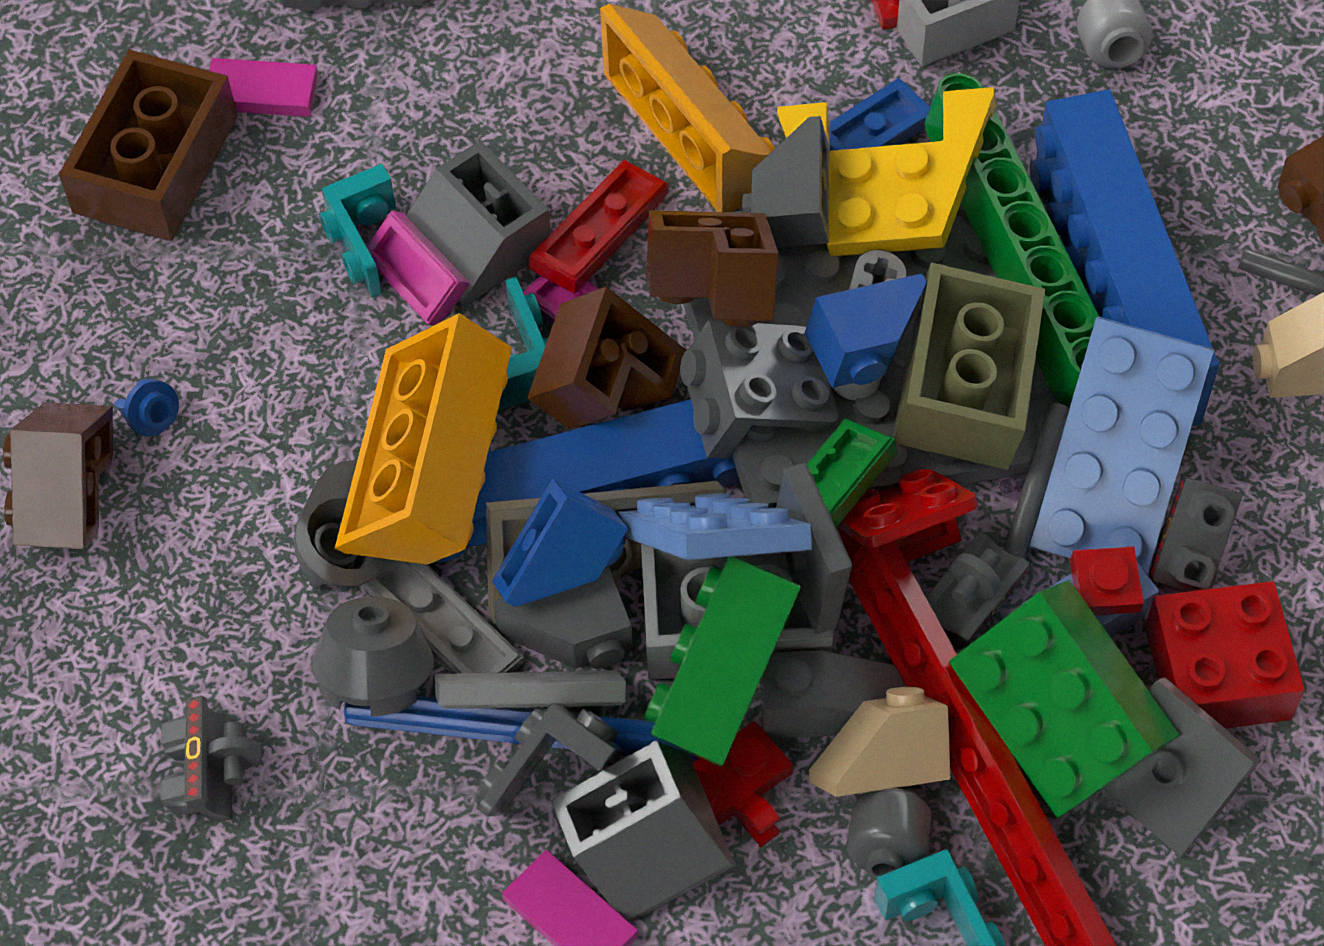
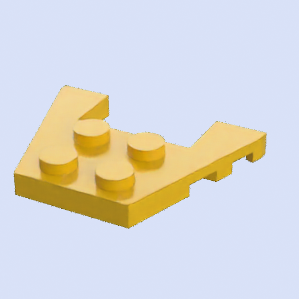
(903, 192)

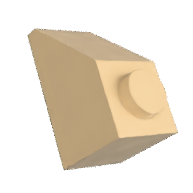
(1293, 351)
(887, 746)

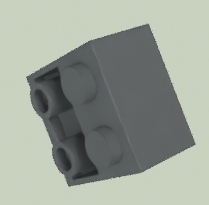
(480, 218)
(644, 830)

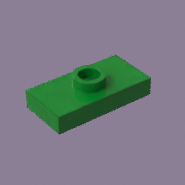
(849, 465)

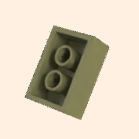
(970, 366)

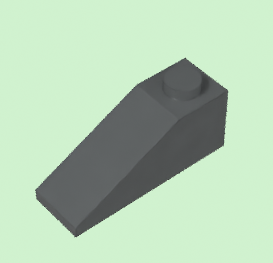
(819, 691)

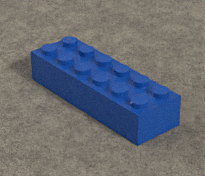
(1113, 223)

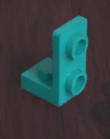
(355, 201)
(524, 366)
(915, 891)

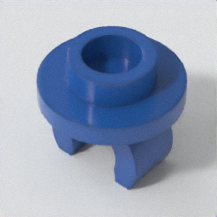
(149, 407)

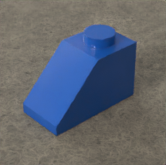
(862, 328)
(560, 546)

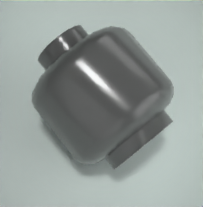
(889, 830)

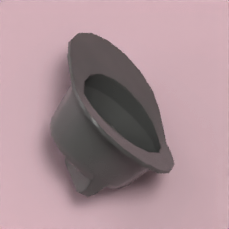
(318, 532)

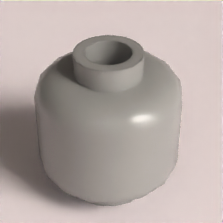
(1114, 32)

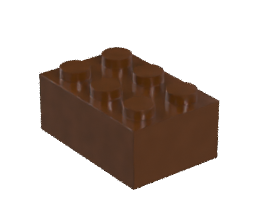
(149, 144)

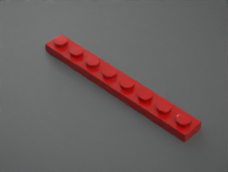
(978, 754)

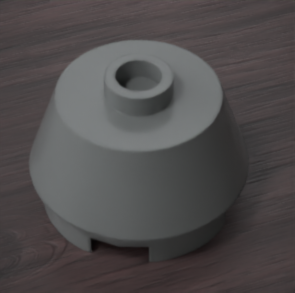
(372, 656)

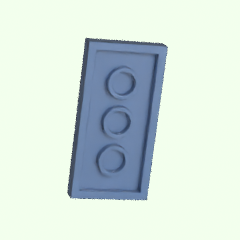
(1122, 441)
(715, 527)

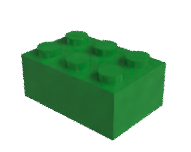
(721, 659)
(1063, 697)

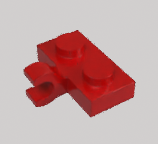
(747, 773)

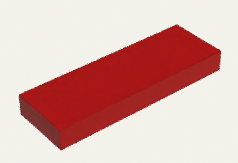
(598, 226)

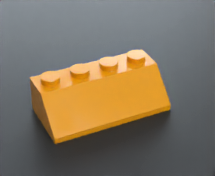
(681, 105)
(426, 445)

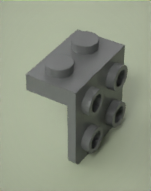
(754, 379)
(583, 734)

